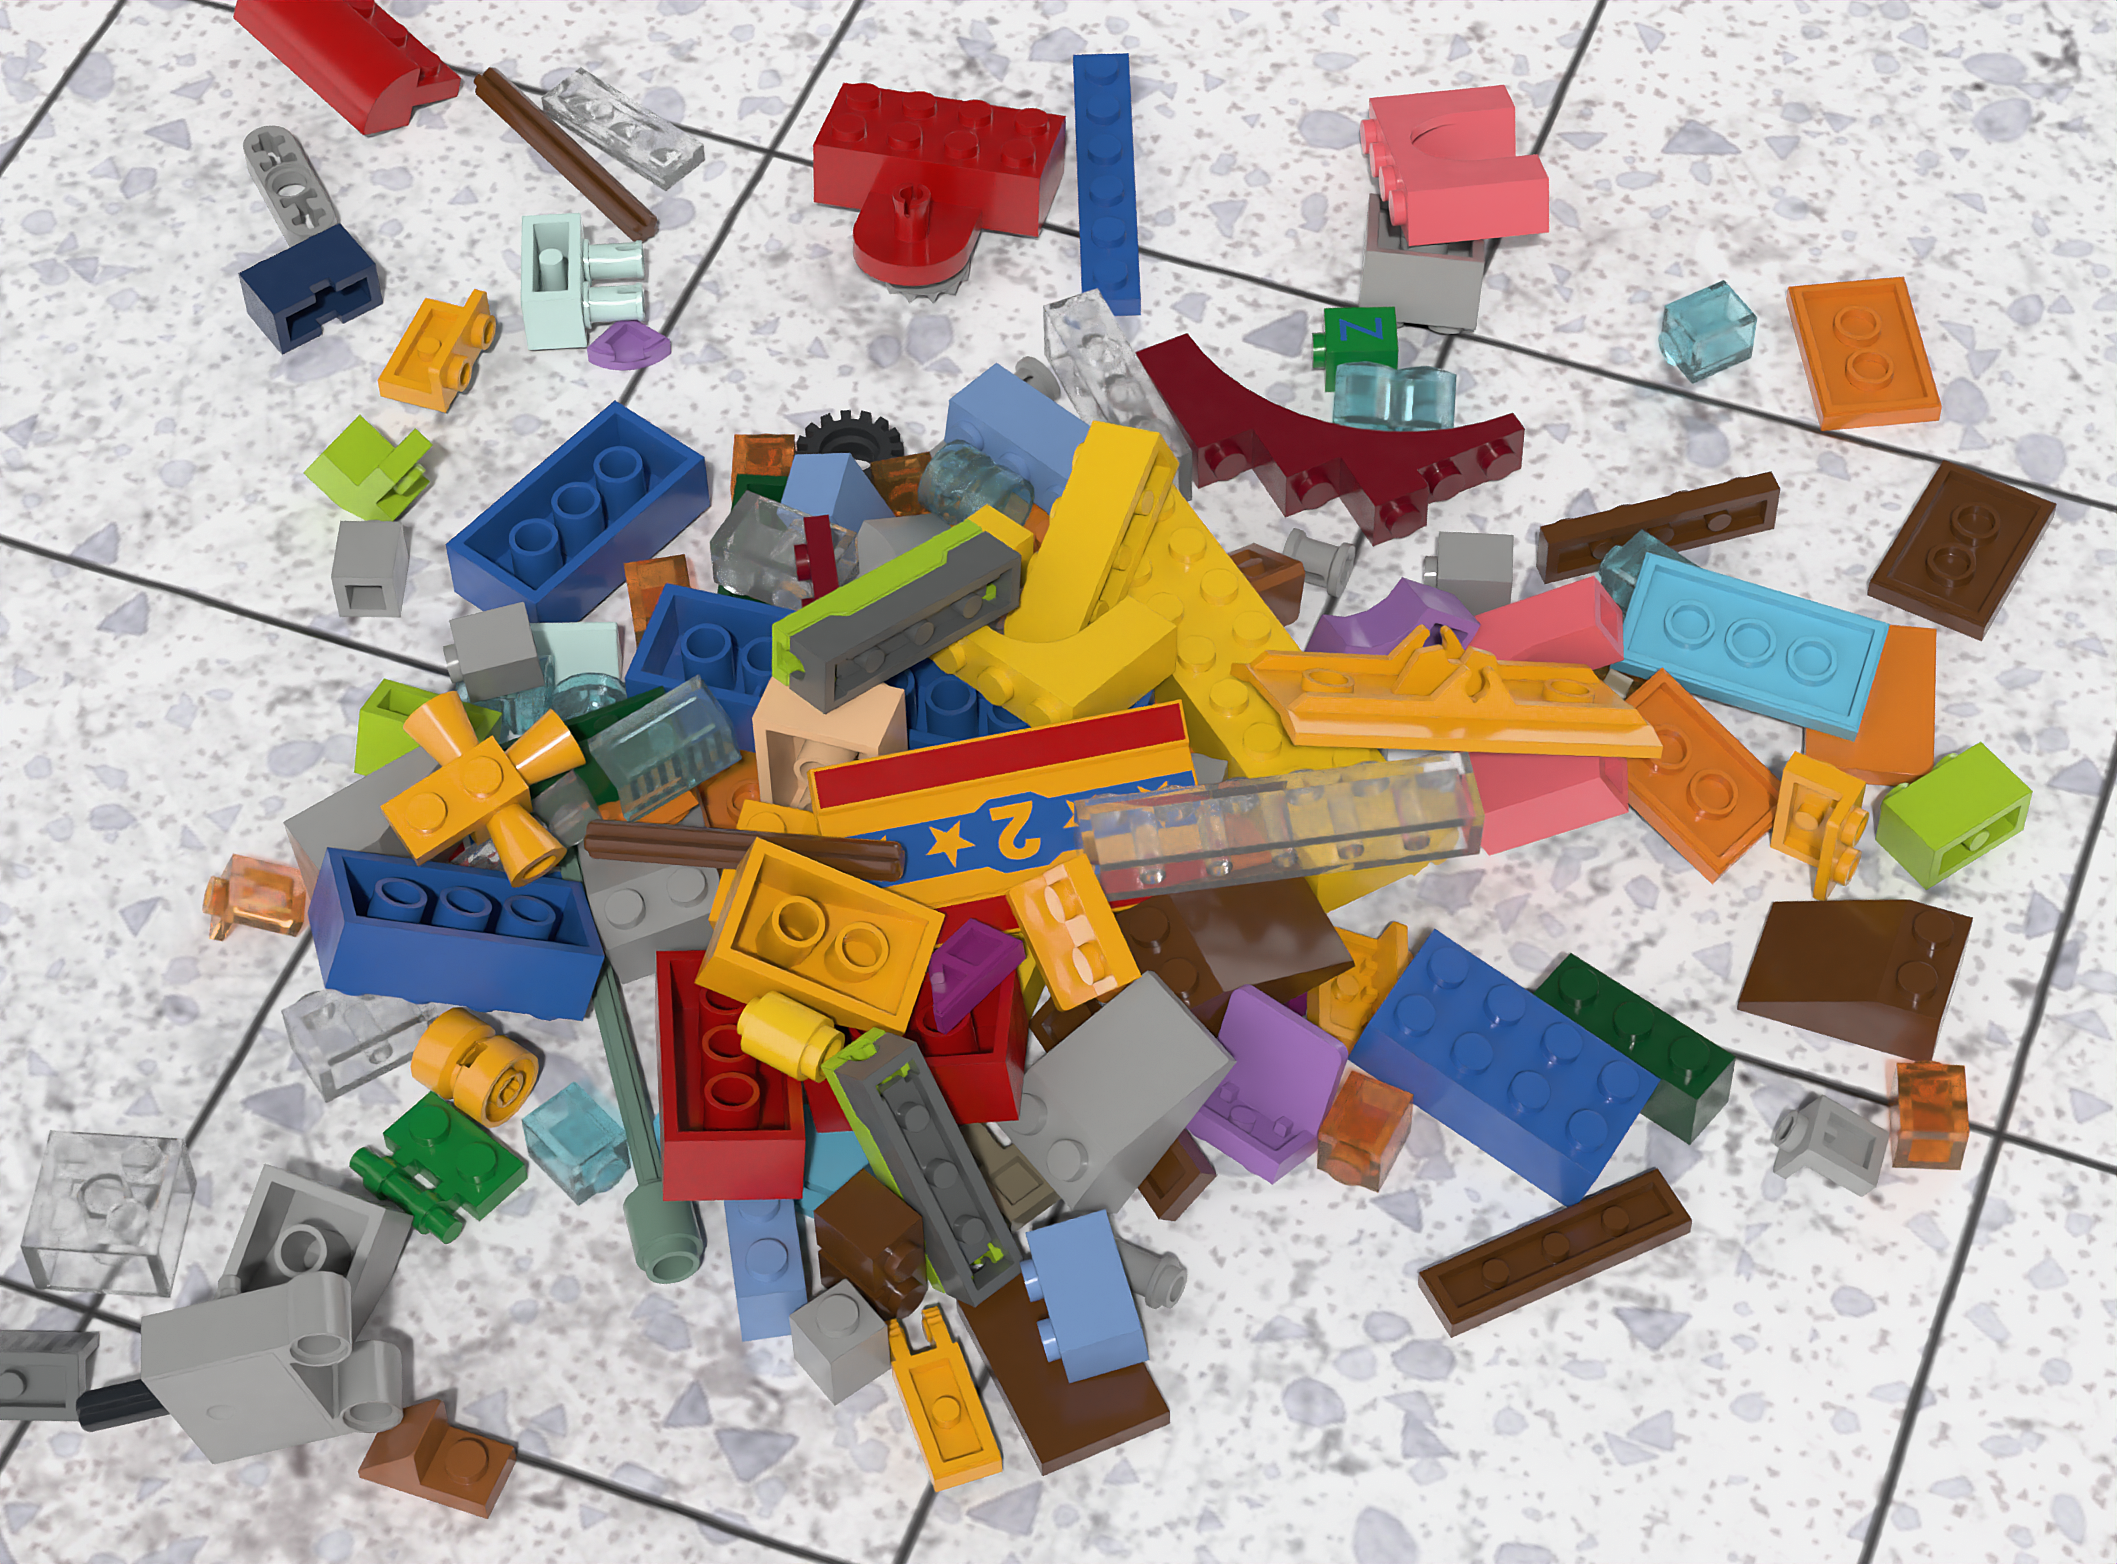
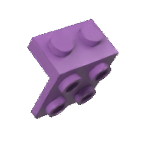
(1278, 1089)

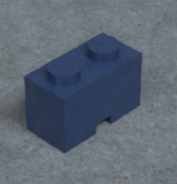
(310, 286)

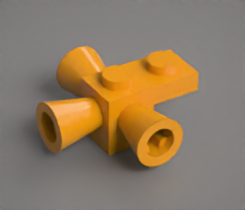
(481, 789)

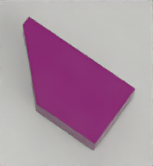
(969, 969)

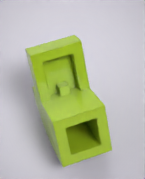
(369, 474)

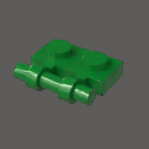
(450, 1154)

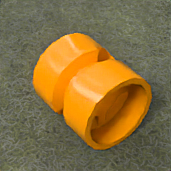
(474, 1066)

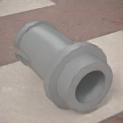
(1151, 1277)

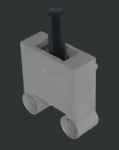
(257, 1371)

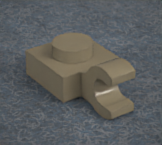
(1010, 1177)

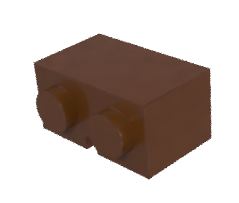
(874, 1245)

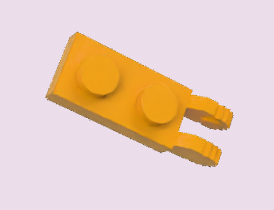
(942, 1406)

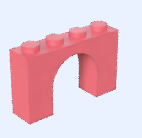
(1454, 166)
(1544, 793)

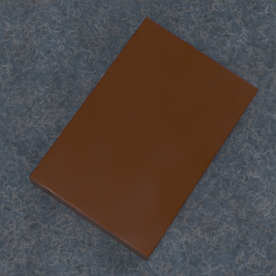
(1962, 550)
(1056, 1417)

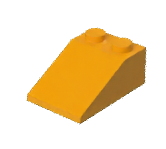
(819, 941)

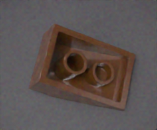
(1232, 937)
(1860, 971)

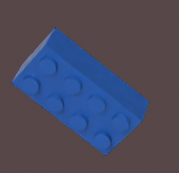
(577, 517)
(453, 936)
(1504, 1069)

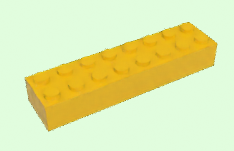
(1224, 622)

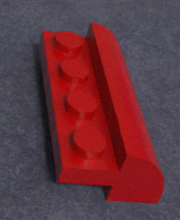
(351, 57)

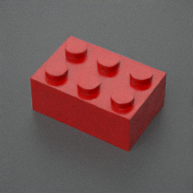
(974, 1064)

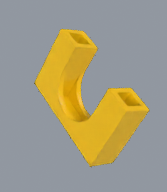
(1070, 678)

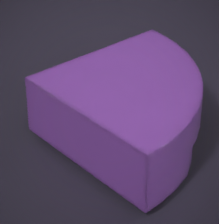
(628, 347)

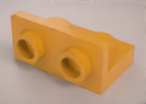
(1072, 933)

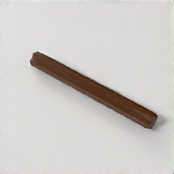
(566, 155)
(726, 847)

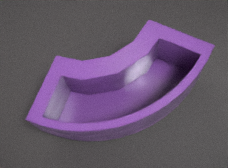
(1393, 620)

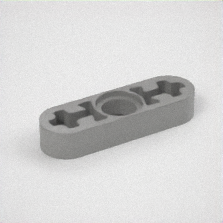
(292, 170)

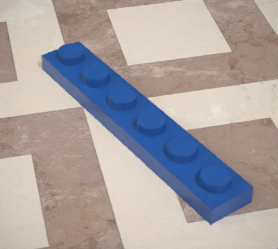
(1106, 180)

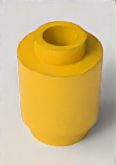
(788, 1036)

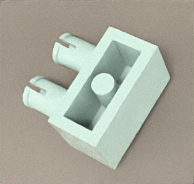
(558, 278)

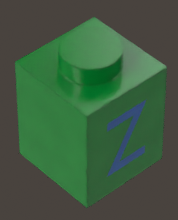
(1355, 336)

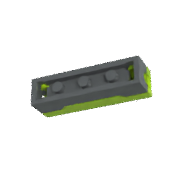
(895, 616)
(924, 1162)

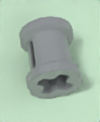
(1322, 562)

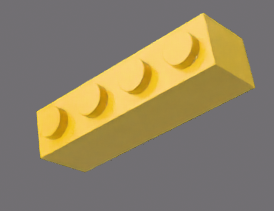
(1094, 533)

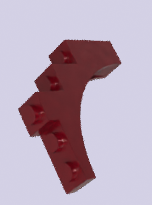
(1307, 461)

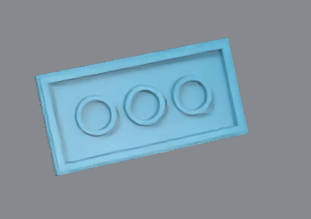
(1752, 646)

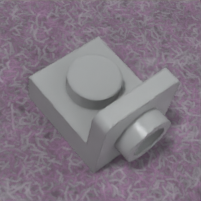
(1832, 1144)

